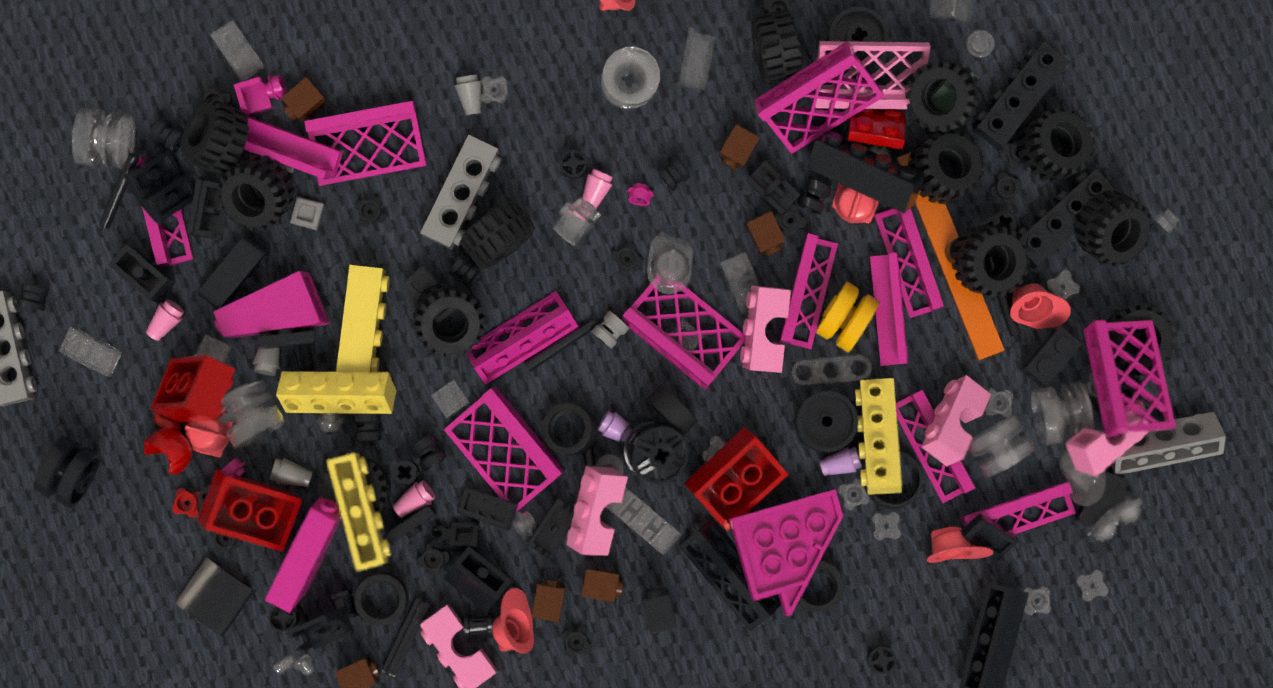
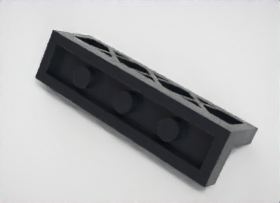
(722, 553)

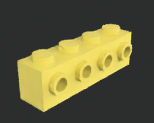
(361, 319)
(336, 392)
(880, 436)
(357, 511)

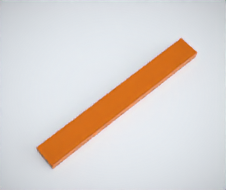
(969, 304)

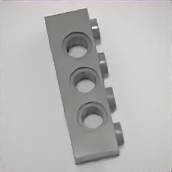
(472, 152)
(24, 385)
(1190, 440)

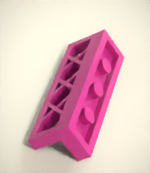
(292, 149)
(159, 241)
(919, 259)
(799, 288)
(890, 310)
(522, 340)
(956, 469)
(1026, 501)

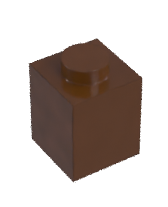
(303, 100)
(738, 148)
(766, 234)
(602, 585)
(548, 601)
(359, 674)

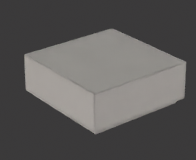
(307, 213)

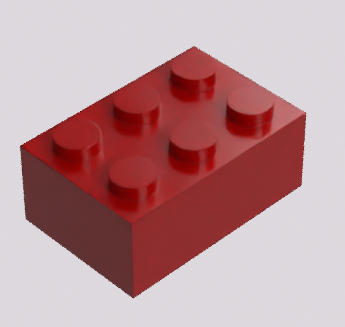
(193, 389)
(736, 478)
(249, 510)

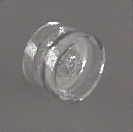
(1001, 448)

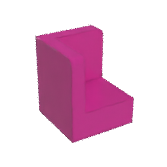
(253, 96)

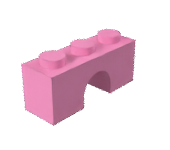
(763, 305)
(945, 436)
(1094, 451)
(598, 489)
(440, 631)

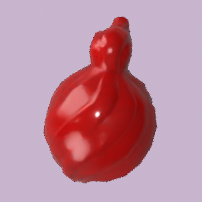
(171, 443)

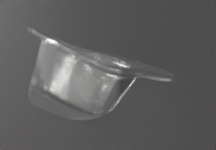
(669, 263)
(1085, 487)

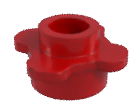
(180, 506)

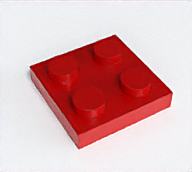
(878, 127)

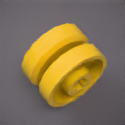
(844, 315)

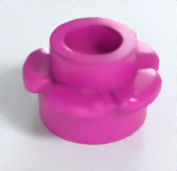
(274, 87)
(640, 191)
(235, 467)

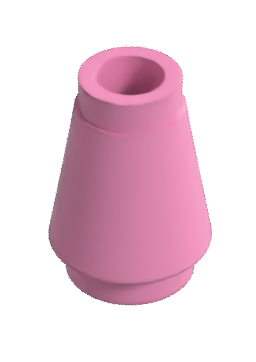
(596, 187)
(165, 318)
(414, 499)

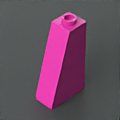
(282, 305)
(305, 555)

